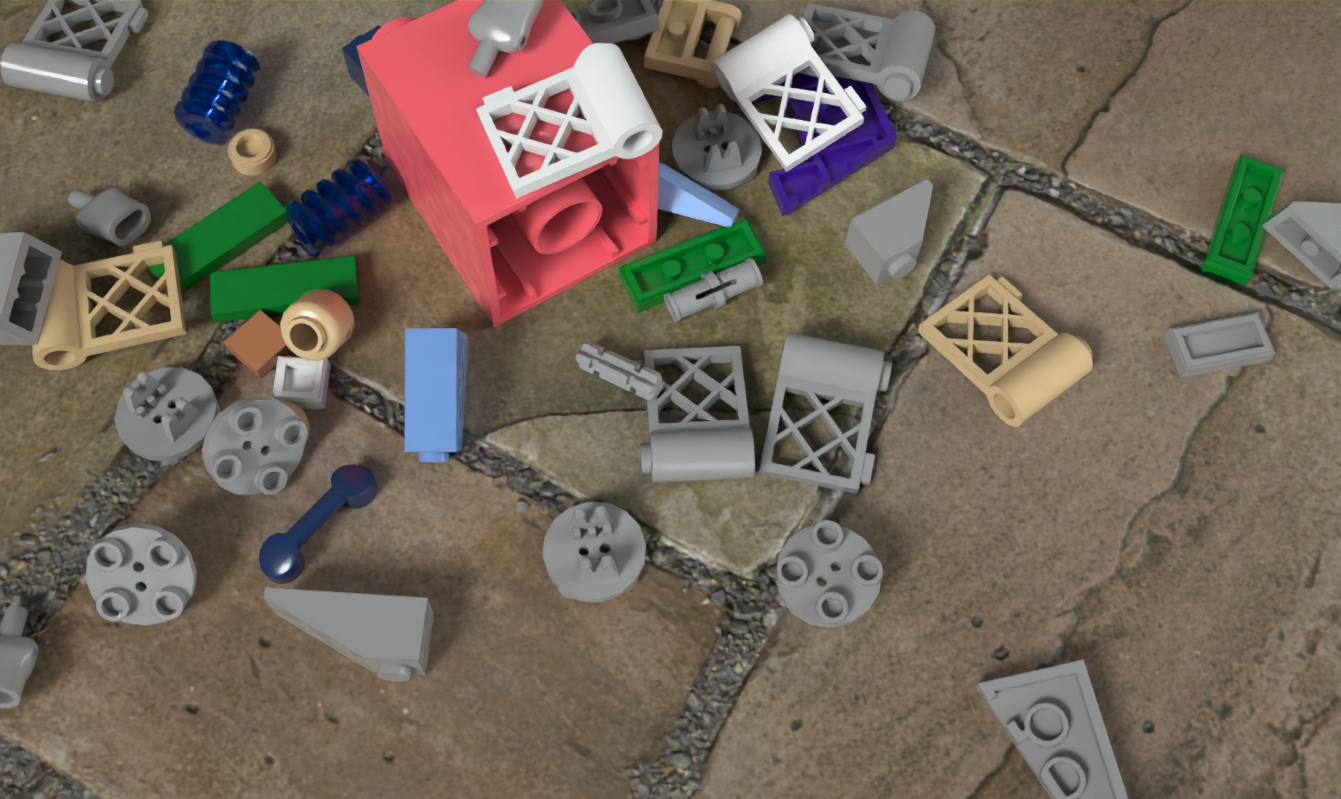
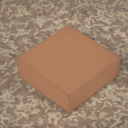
(258, 344)

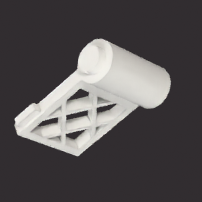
(769, 60)
(609, 102)

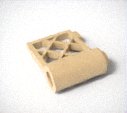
(71, 321)
(1035, 371)

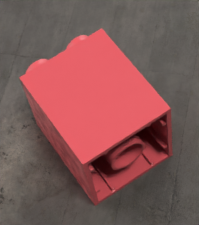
(438, 150)

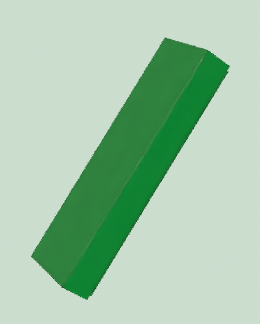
(1239, 223)
(224, 235)
(683, 264)
(275, 287)

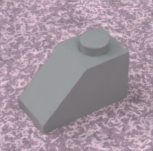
(891, 233)
(1312, 236)

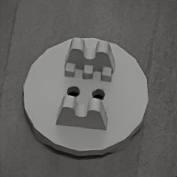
(711, 132)
(181, 427)
(247, 468)
(597, 574)
(115, 576)
(847, 591)

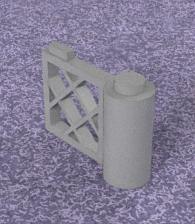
(895, 55)
(63, 65)
(834, 374)
(705, 447)

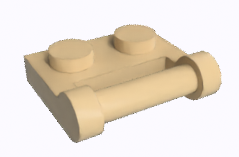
(680, 28)

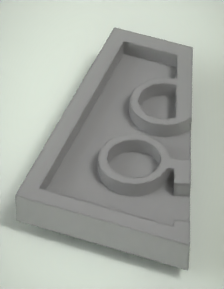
(617, 20)
(1058, 730)

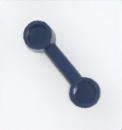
(281, 553)

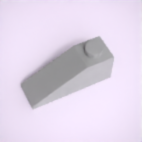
(371, 629)

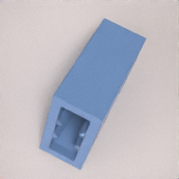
(435, 391)

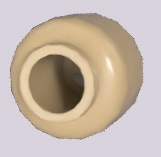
(317, 324)

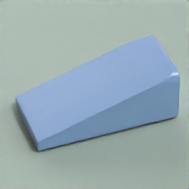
(689, 199)

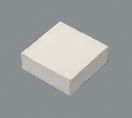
(302, 381)

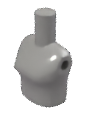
(500, 27)
(110, 215)
(16, 656)

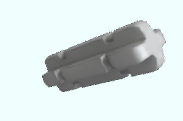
(620, 370)

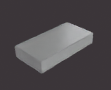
(1219, 345)

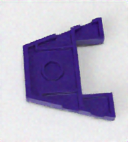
(841, 157)

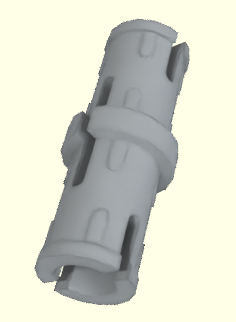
(742, 278)

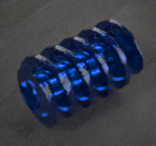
(216, 91)
(335, 203)

